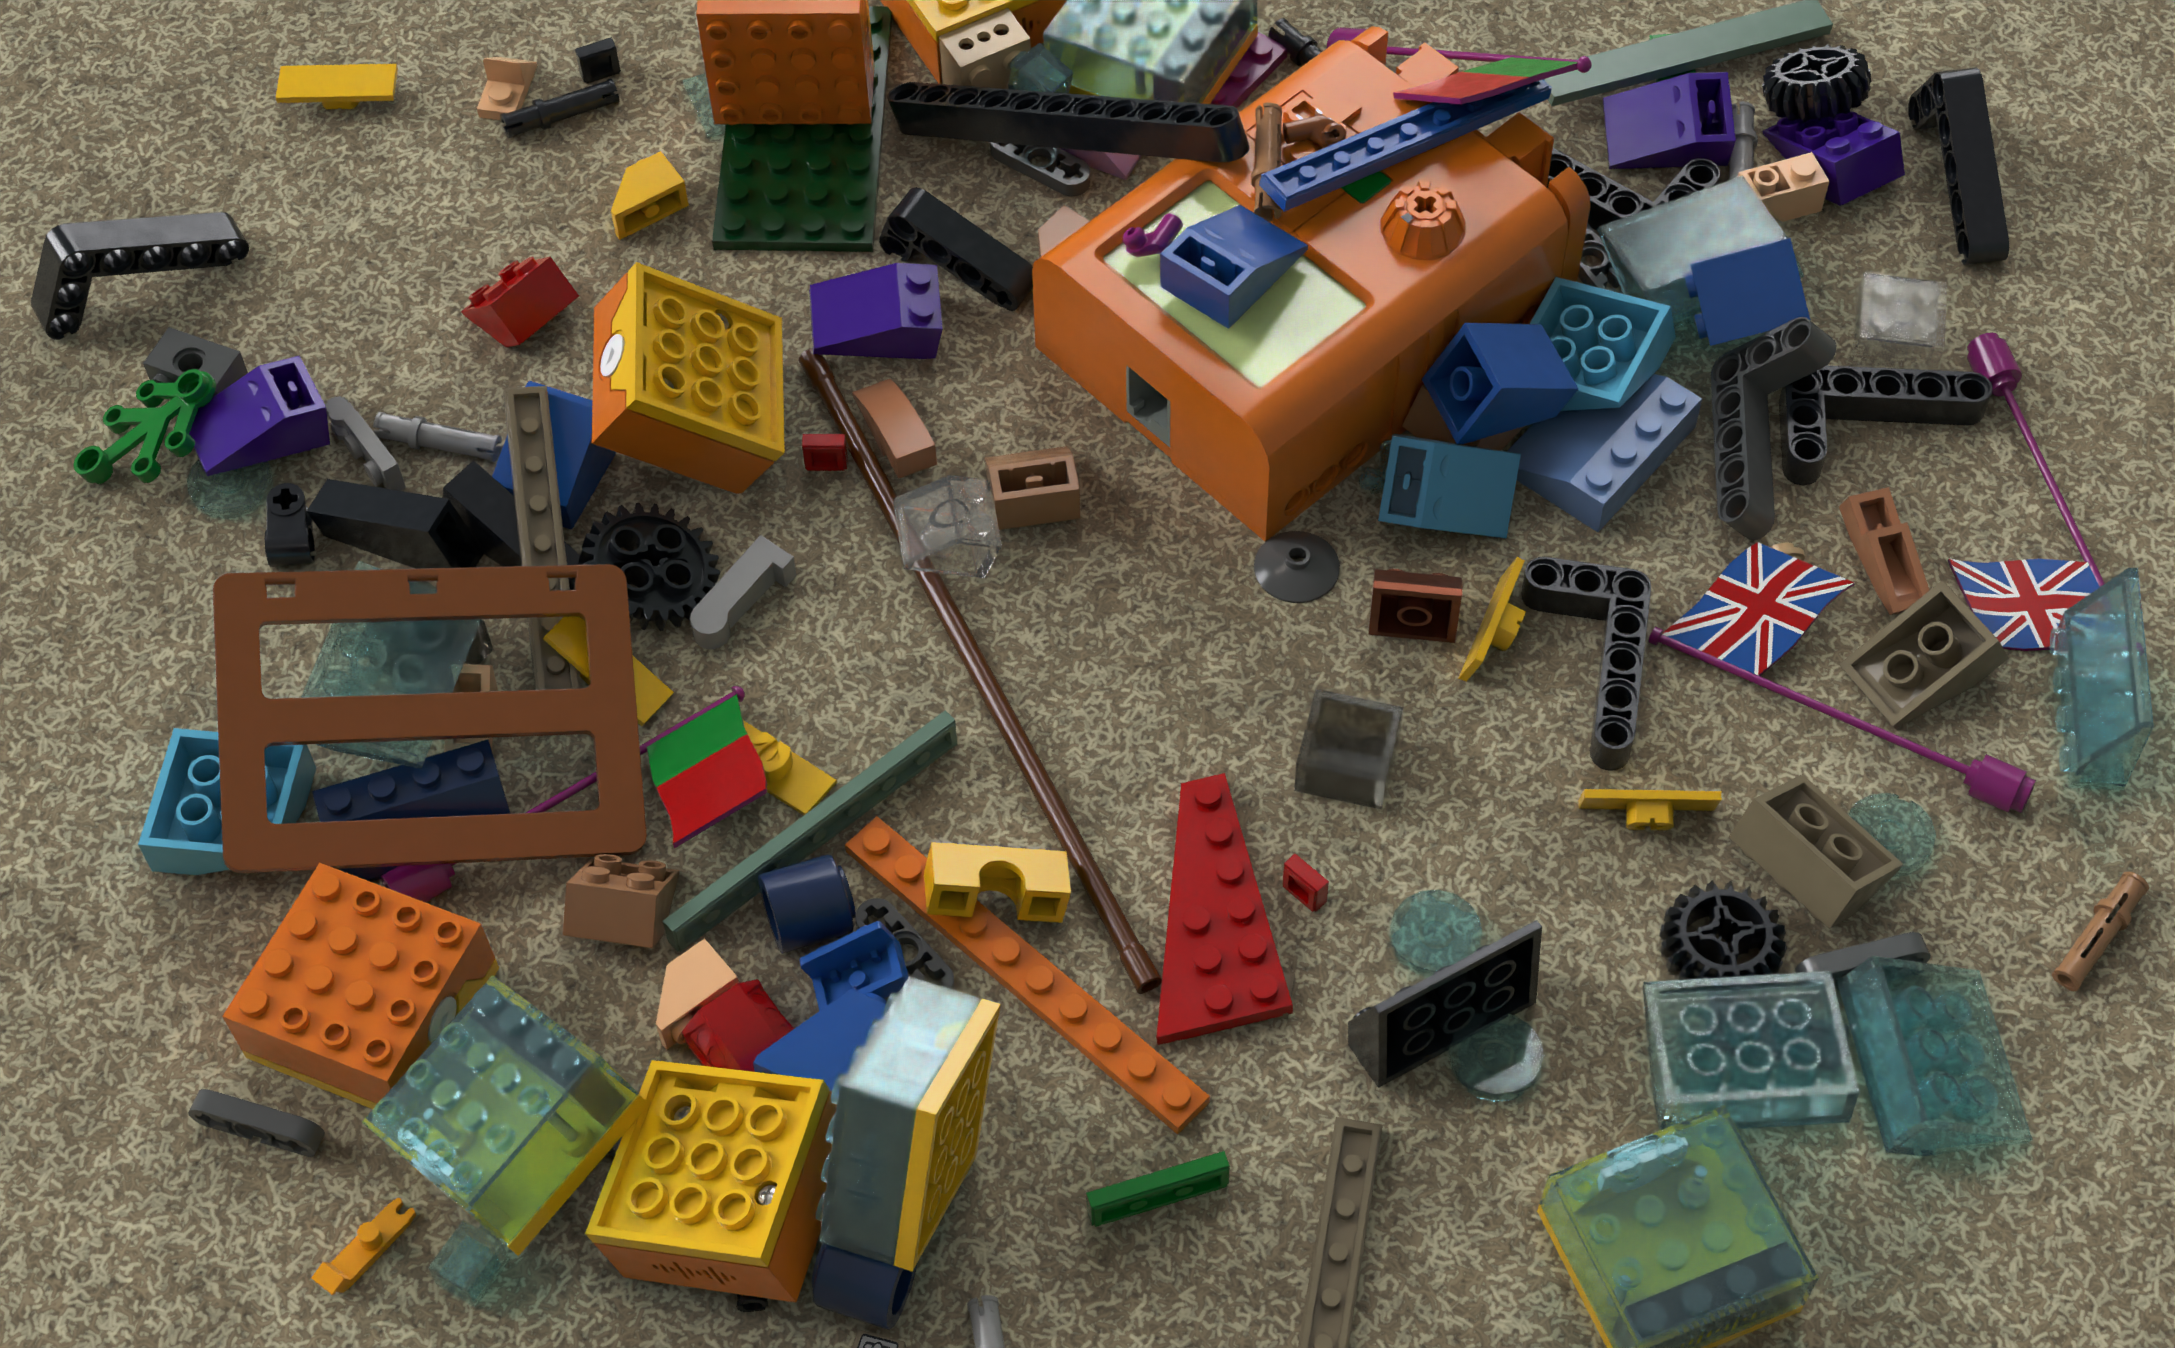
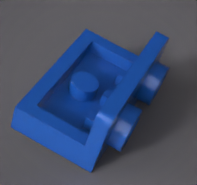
(861, 961)

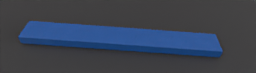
(1390, 144)

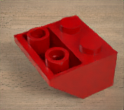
(520, 301)

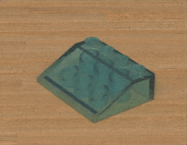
(1660, 243)
(391, 661)
(2103, 685)
(1750, 1043)
(1931, 1057)

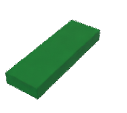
(1158, 1189)

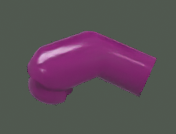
(1141, 244)

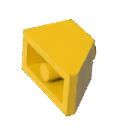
(647, 194)

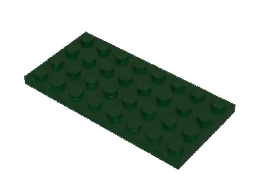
(805, 181)

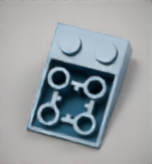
(1449, 486)

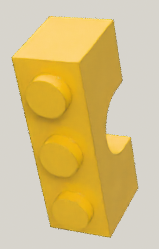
(1031, 877)

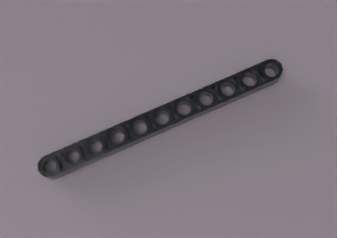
(1071, 121)

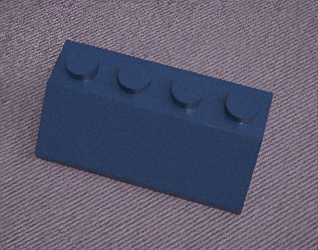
(447, 785)

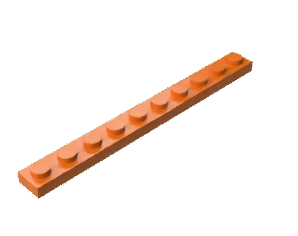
(1036, 983)

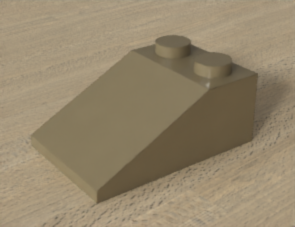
(1924, 657)

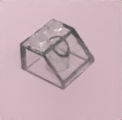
(948, 527)

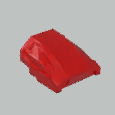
(735, 1027)

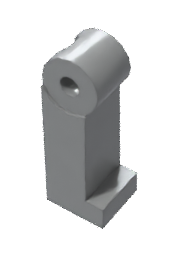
(739, 590)

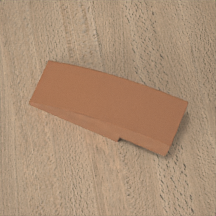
(896, 428)
(1885, 548)

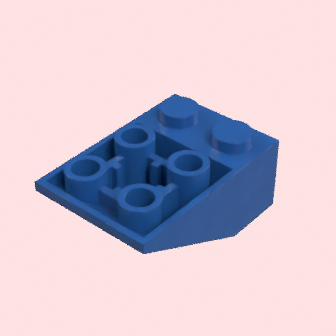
(1227, 263)

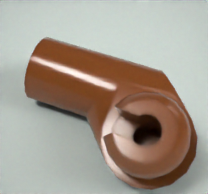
(1316, 129)

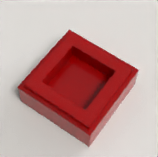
(824, 452)
(1305, 883)

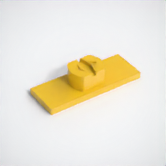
(337, 84)
(1499, 622)
(569, 640)
(788, 774)
(1649, 807)

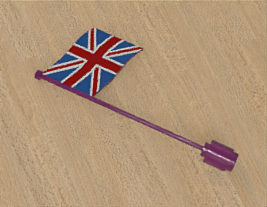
(2022, 597)
(1762, 612)

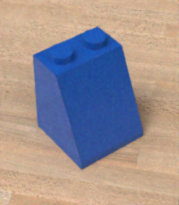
(1747, 291)
(1498, 380)
(577, 460)
(825, 1041)

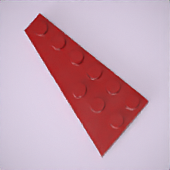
(1218, 943)

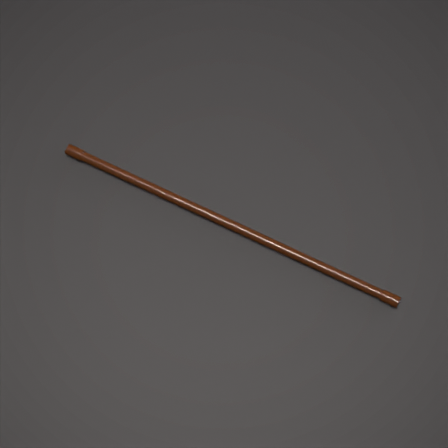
(1131, 952)

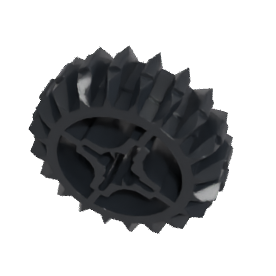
(1816, 83)
(1737, 920)

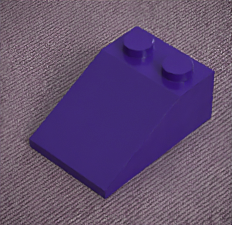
(878, 313)

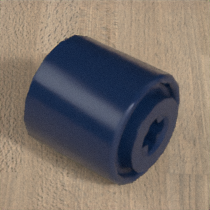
(807, 903)
(860, 1286)

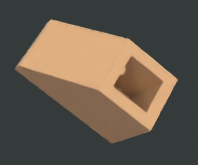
(1790, 186)
(688, 986)

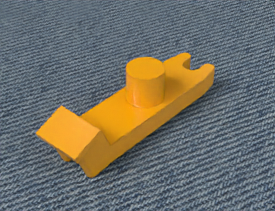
(362, 1252)

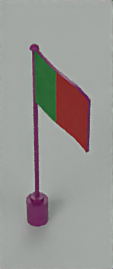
(1479, 82)
(698, 766)

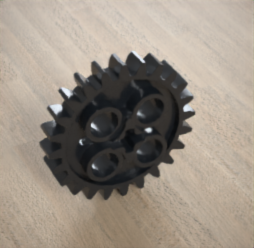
(652, 565)

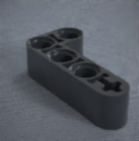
(958, 247)

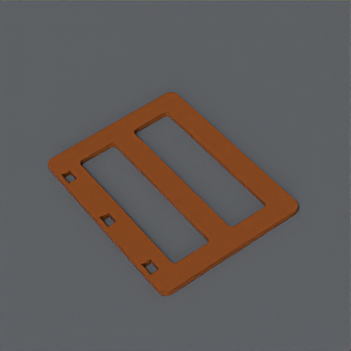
(253, 723)

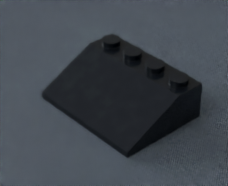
(1423, 1017)

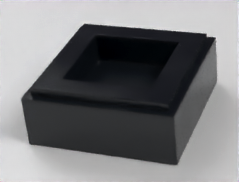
(598, 60)

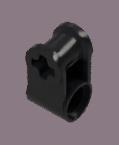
(289, 527)

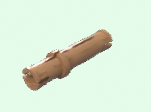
(1267, 156)
(2126, 894)

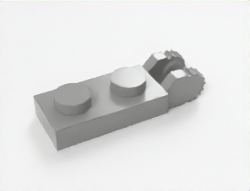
(364, 443)

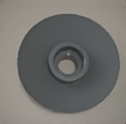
(1296, 580)

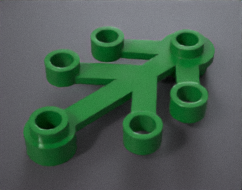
(187, 394)

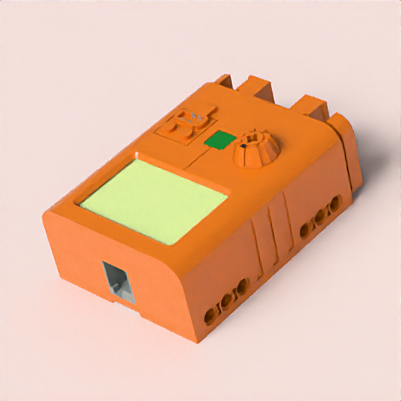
(1347, 333)

